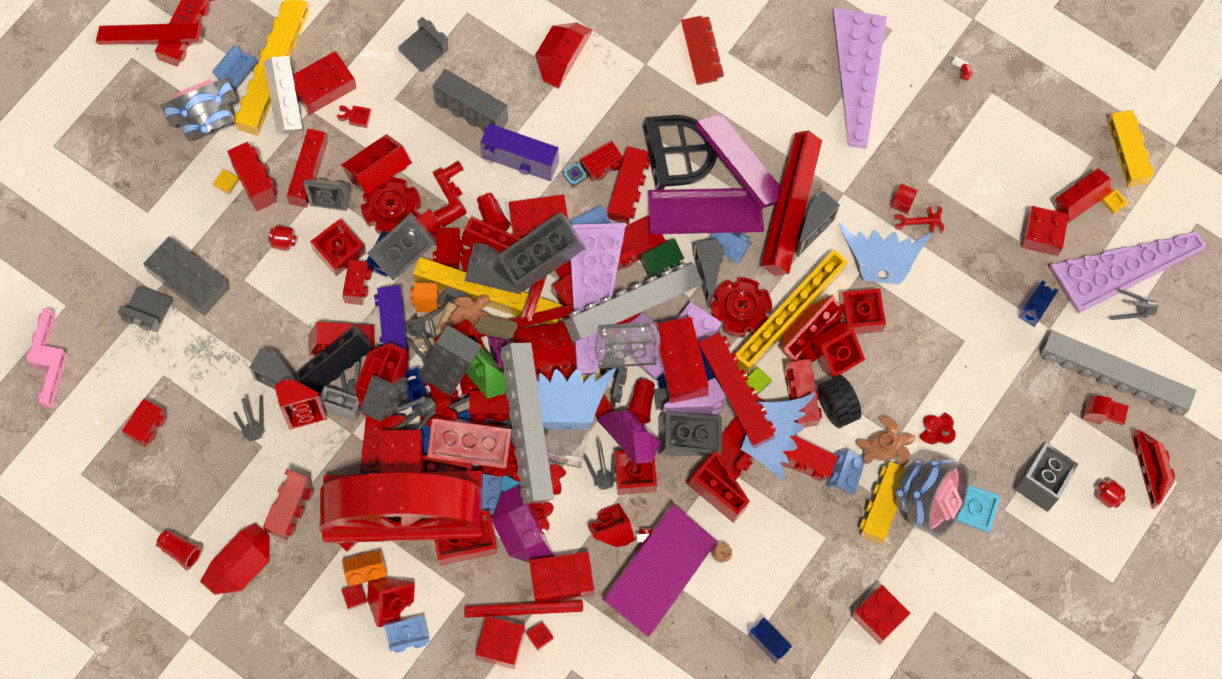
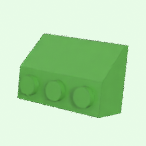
(487, 374)

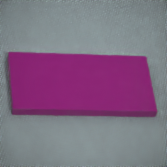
(703, 211)
(659, 570)

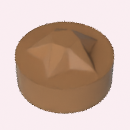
(722, 552)

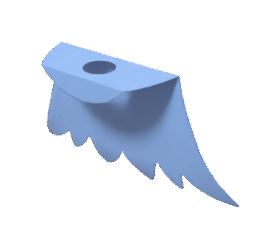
(885, 255)
(570, 403)
(782, 416)

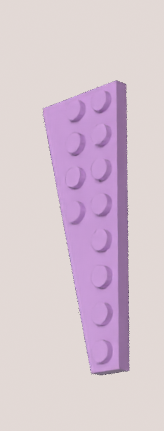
(859, 55)
(1097, 277)
(594, 279)

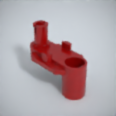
(455, 208)

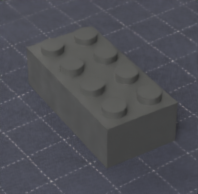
(469, 101)
(541, 251)
(186, 276)
(449, 360)

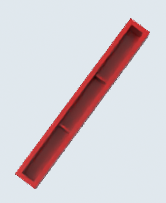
(791, 203)

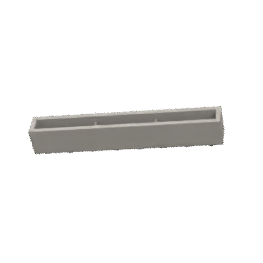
(632, 302)
(1118, 373)
(527, 423)

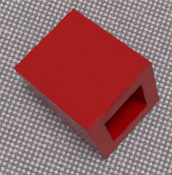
(904, 198)
(429, 221)

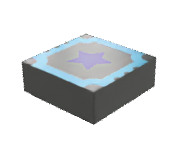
(574, 174)

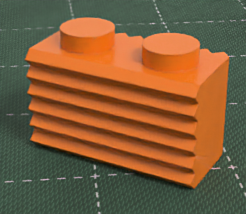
(424, 297)
(364, 568)

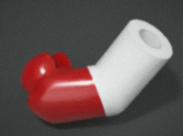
(964, 66)

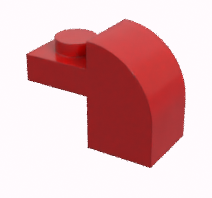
(1102, 408)

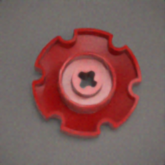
(390, 193)
(742, 293)

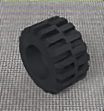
(839, 401)

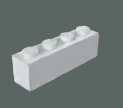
(282, 95)

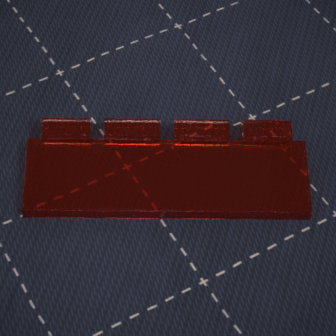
(699, 43)

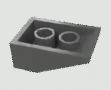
(328, 193)
(820, 215)
(402, 246)
(708, 261)
(487, 269)
(268, 368)
(689, 434)
(1047, 477)

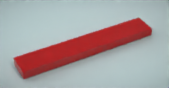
(148, 33)

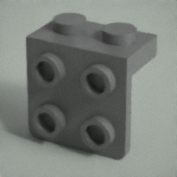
(424, 45)
(146, 309)
(621, 375)
(383, 397)

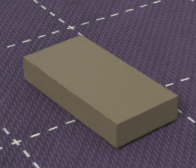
(496, 327)

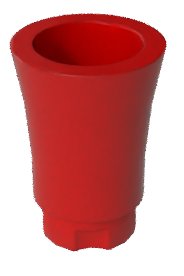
(492, 212)
(641, 400)
(179, 549)

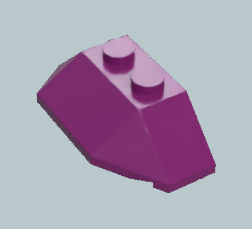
(631, 435)
(519, 528)

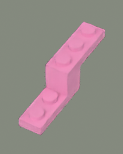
(46, 358)

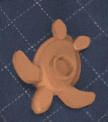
(467, 309)
(886, 444)

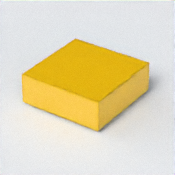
(225, 181)
(1114, 201)

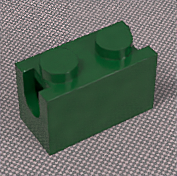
(661, 257)

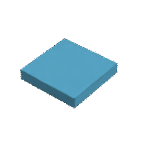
(979, 509)

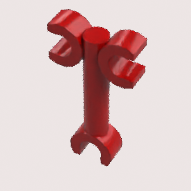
(933, 219)

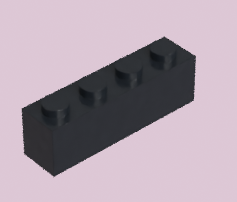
(334, 359)

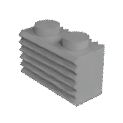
(340, 403)

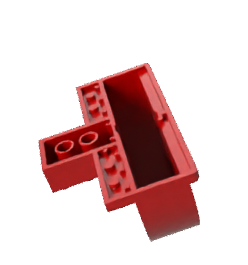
(403, 491)

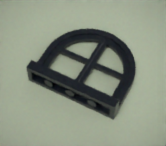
(657, 151)

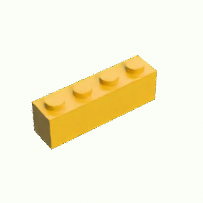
(1130, 148)
(883, 507)

